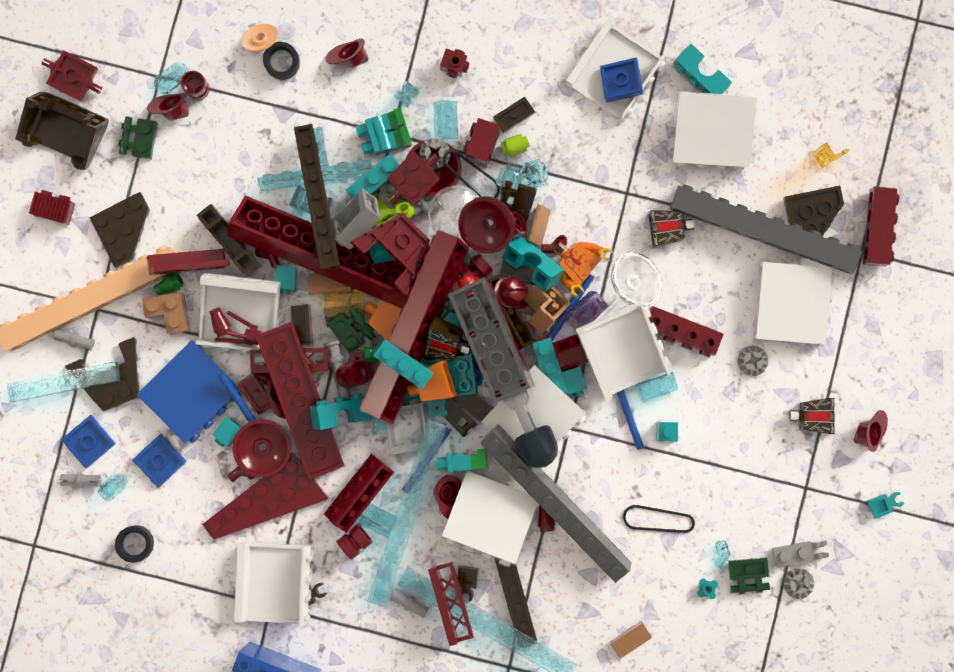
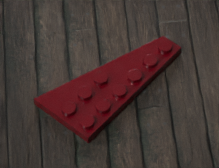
(267, 500)

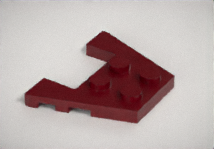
(402, 241)

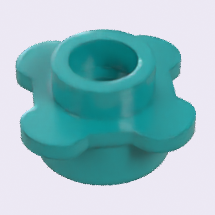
(441, 411)
(702, 588)

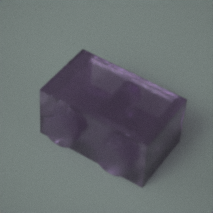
(586, 310)

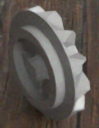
(434, 143)
(745, 355)
(790, 586)

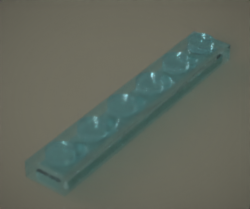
(334, 172)
(63, 382)

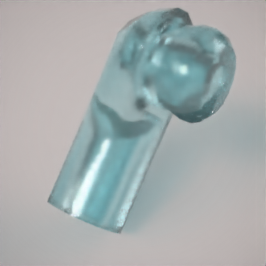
(723, 553)

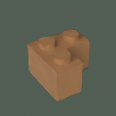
(170, 307)
(548, 307)

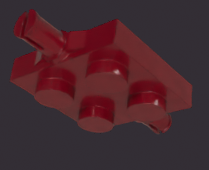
(72, 76)
(413, 178)

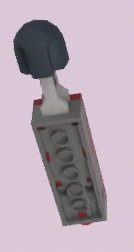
(501, 363)

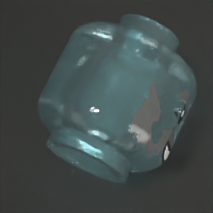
(535, 173)

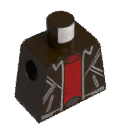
(668, 227)
(445, 340)
(815, 415)

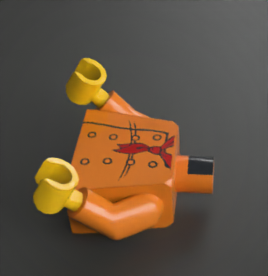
(578, 263)

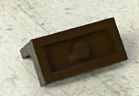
(302, 322)

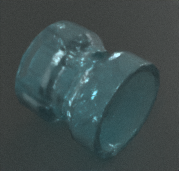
(408, 92)

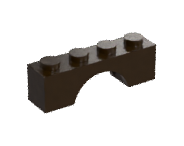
(237, 250)

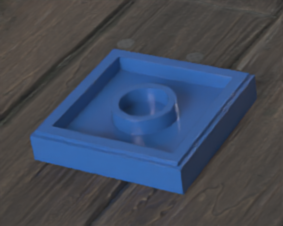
(621, 80)
(88, 441)
(159, 460)

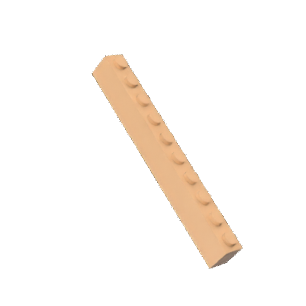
(79, 303)

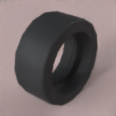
(285, 74)
(134, 558)

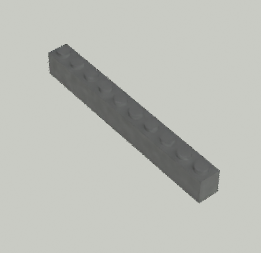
(766, 230)
(557, 505)

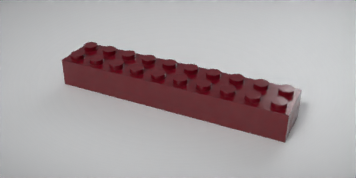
(294, 241)
(410, 333)

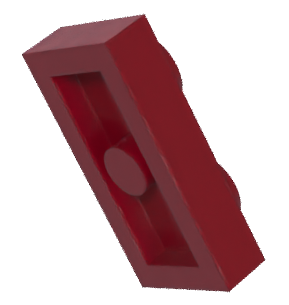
(255, 393)

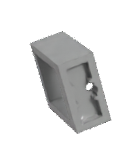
(356, 218)
(411, 405)

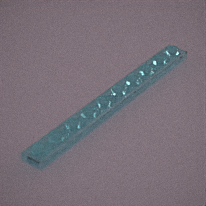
(407, 512)
(491, 626)

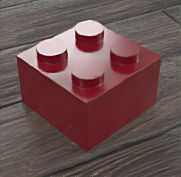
(482, 142)

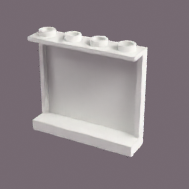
(609, 47)
(714, 130)
(246, 297)
(793, 303)
(623, 349)
(547, 406)
(490, 519)
(273, 583)

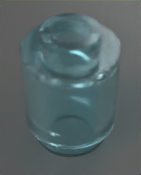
(112, 486)

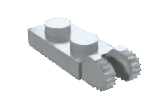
(798, 553)

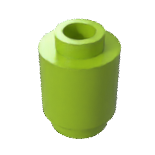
(514, 145)

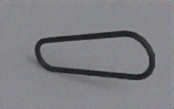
(457, 175)
(658, 529)

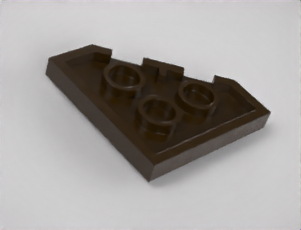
(814, 209)
(122, 228)

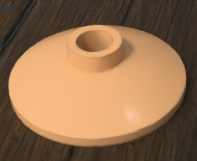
(259, 37)

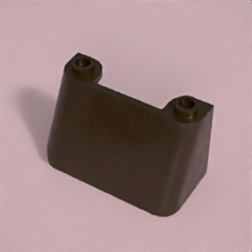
(61, 127)

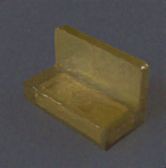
(825, 155)
(341, 301)

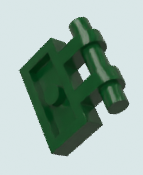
(144, 137)
(346, 331)
(748, 569)

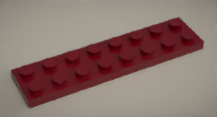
(296, 393)

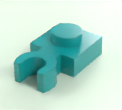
(882, 505)

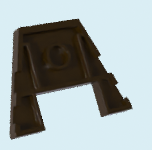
(116, 393)

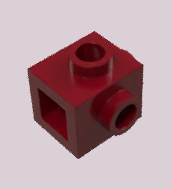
(449, 58)

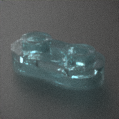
(170, 75)

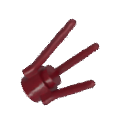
(248, 338)

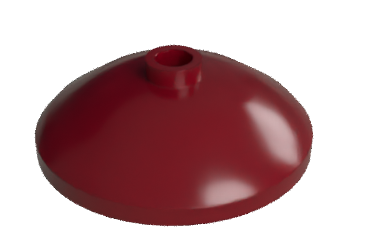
(447, 177)
(478, 232)
(261, 462)

